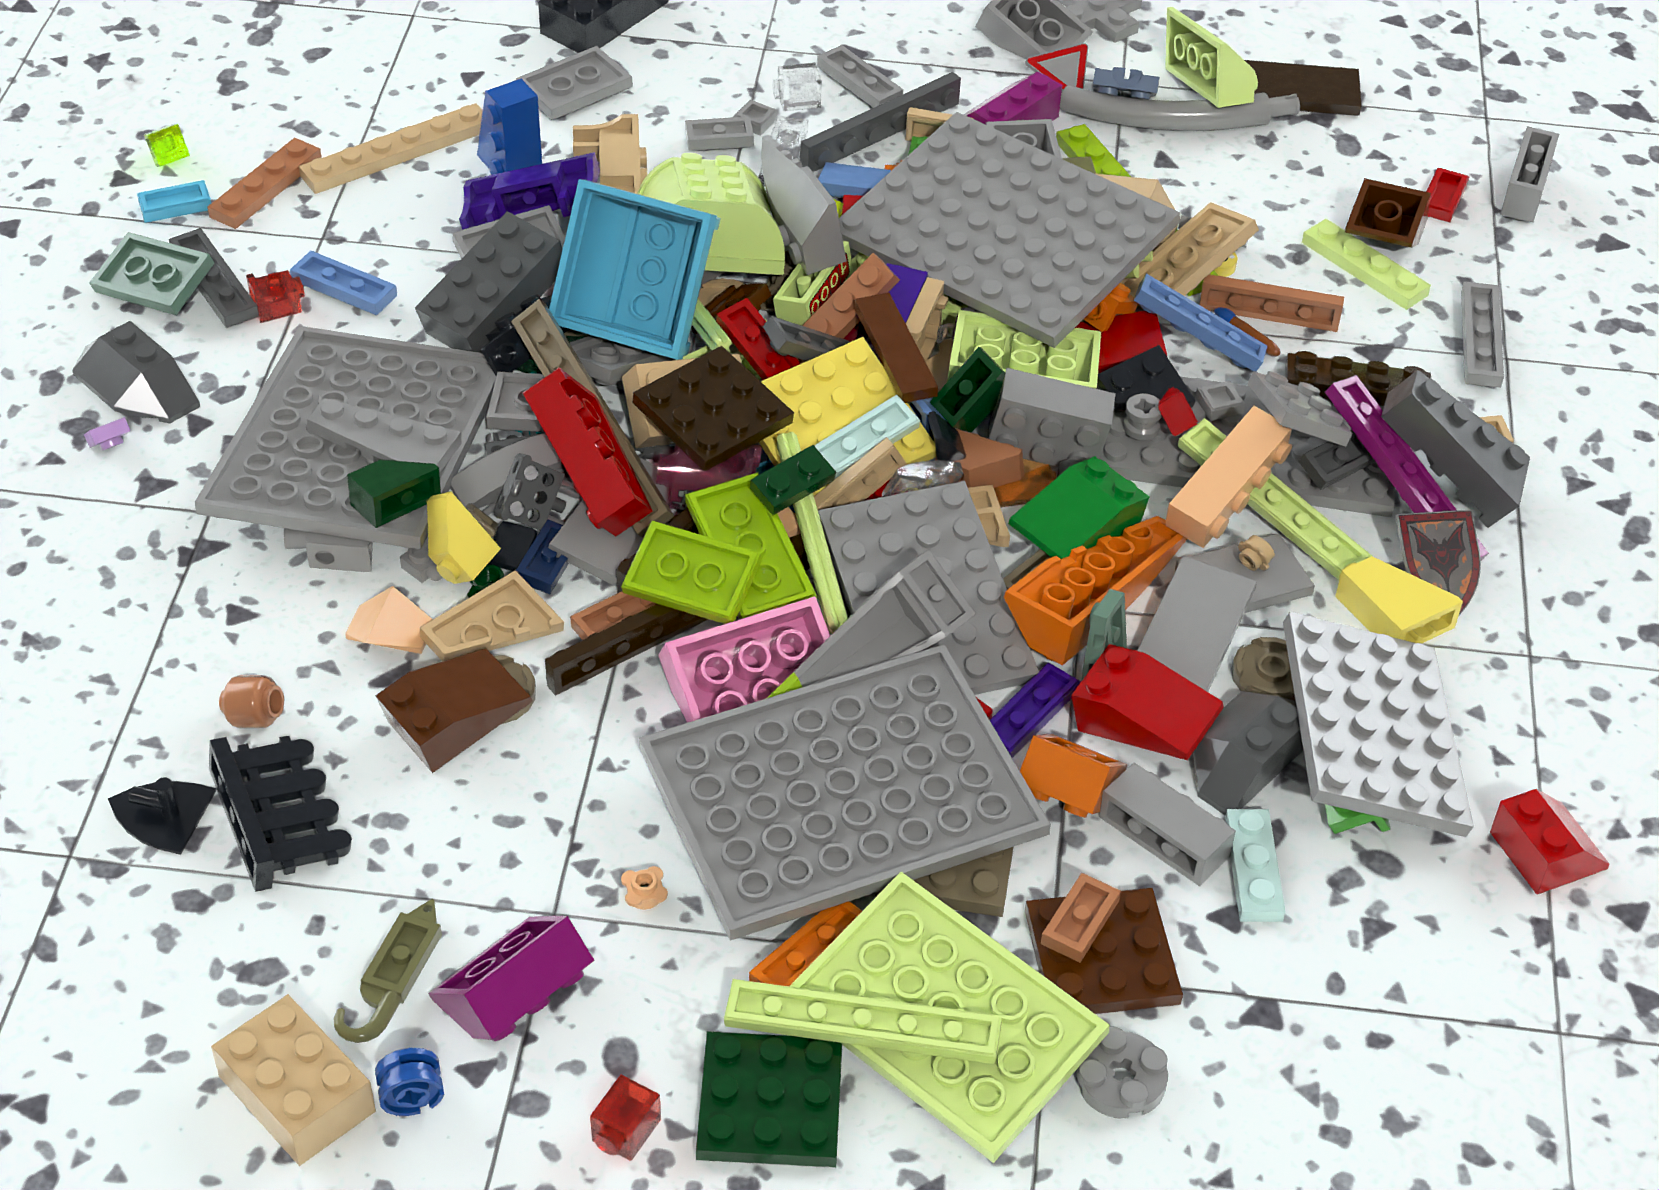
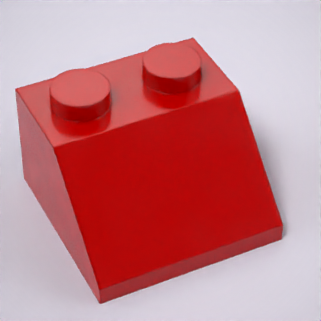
(1545, 841)

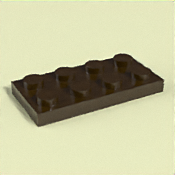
(1323, 372)

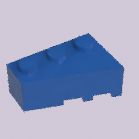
(510, 128)

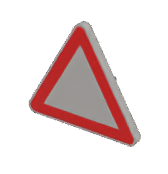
(1062, 65)

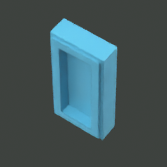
(174, 201)

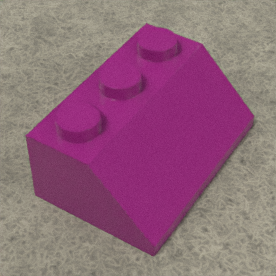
(1027, 99)
(514, 977)

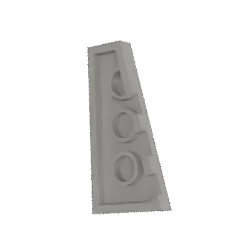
(383, 434)

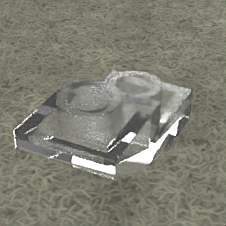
(922, 476)

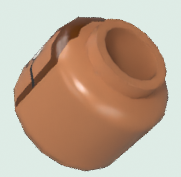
(251, 701)

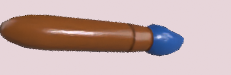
(1230, 316)

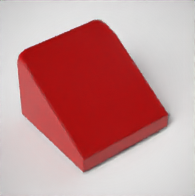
(1176, 411)

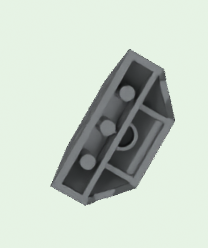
(135, 375)
(1246, 749)

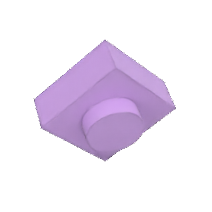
(108, 434)

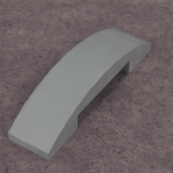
(486, 478)

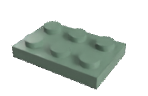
(152, 273)

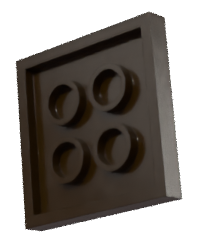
(713, 408)

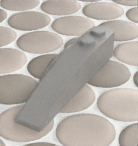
(801, 210)

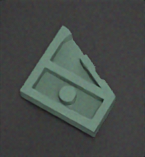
(1106, 627)

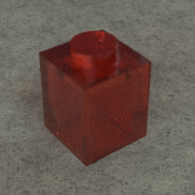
(625, 1118)

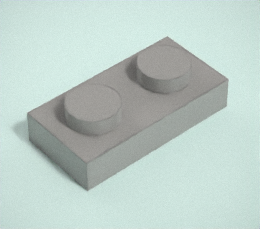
(719, 133)

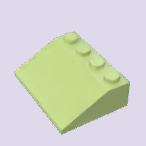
(1071, 361)

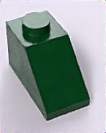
(970, 392)
(392, 489)

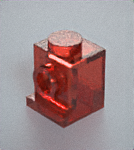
(276, 294)

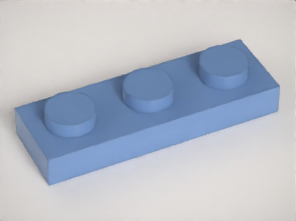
(344, 282)

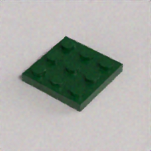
(769, 1100)

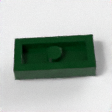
(792, 480)

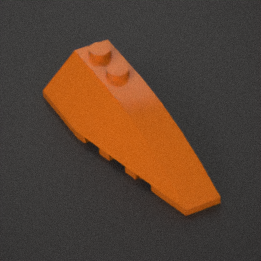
(1058, 595)

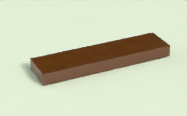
(896, 347)

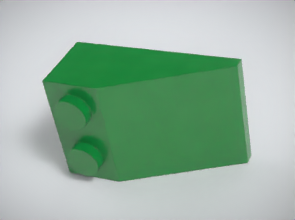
(1080, 508)

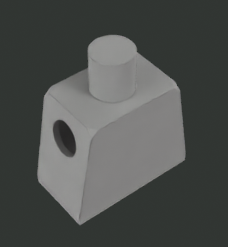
(331, 551)

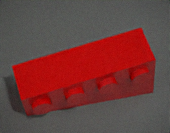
(589, 451)

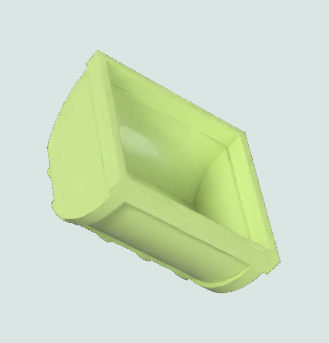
(747, 232)

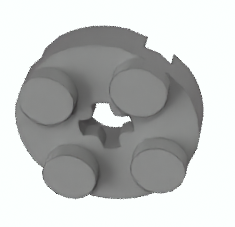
(1130, 1095)

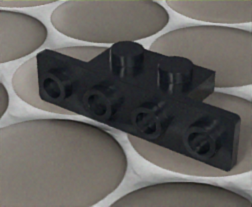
(506, 348)

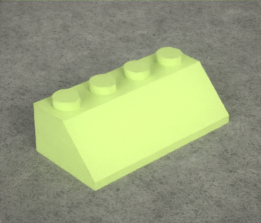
(1207, 63)

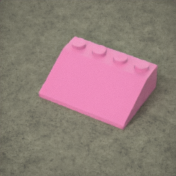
(741, 658)

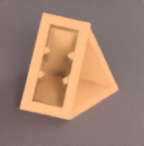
(389, 622)

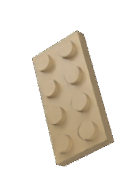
(1196, 249)

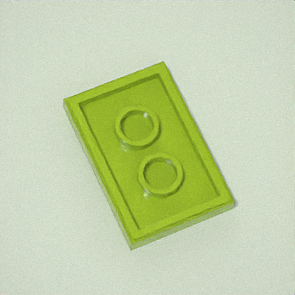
(691, 573)

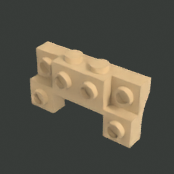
(617, 149)

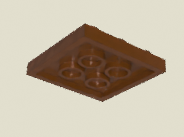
(1124, 966)

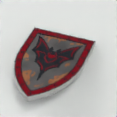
(1442, 550)

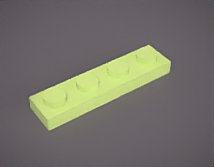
(1366, 264)

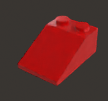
(1143, 704)

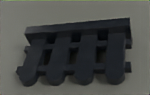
(254, 827)

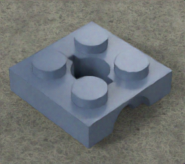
(1113, 80)

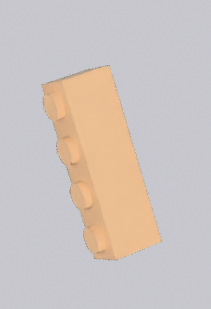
(1228, 477)

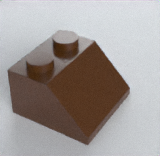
(1389, 213)

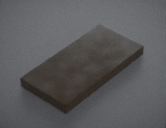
(1317, 87)

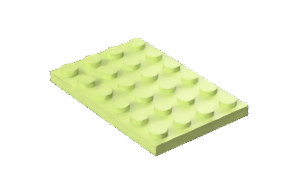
(927, 954)

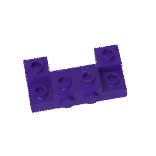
(526, 189)

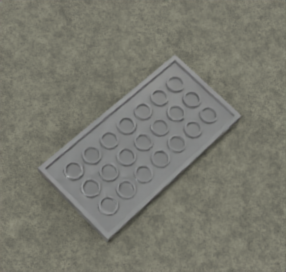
(1164, 463)

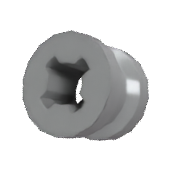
(1142, 417)

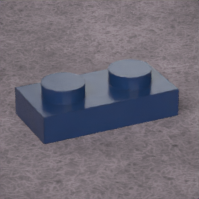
(541, 565)

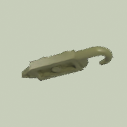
(394, 970)

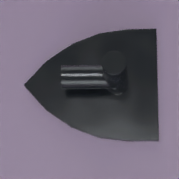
(162, 812)

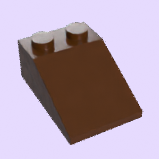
(451, 705)

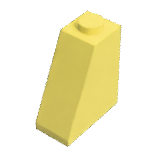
(1396, 601)

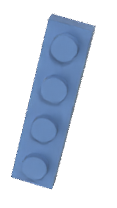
(1192, 318)

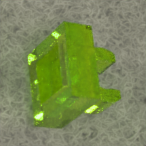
(166, 145)

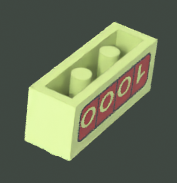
(805, 294)

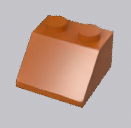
(1068, 773)

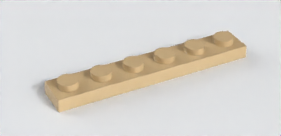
(392, 149)

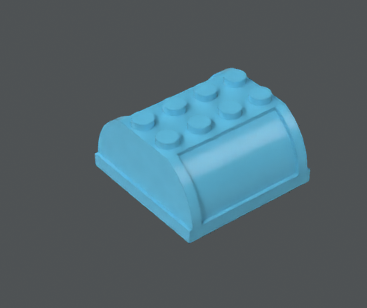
(632, 269)

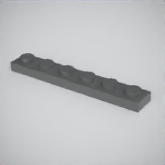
(878, 122)

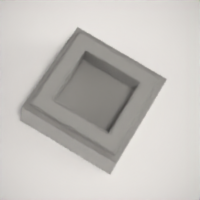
(761, 116)
(1220, 400)

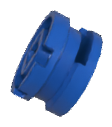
(409, 1081)

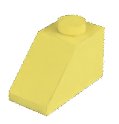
(457, 540)

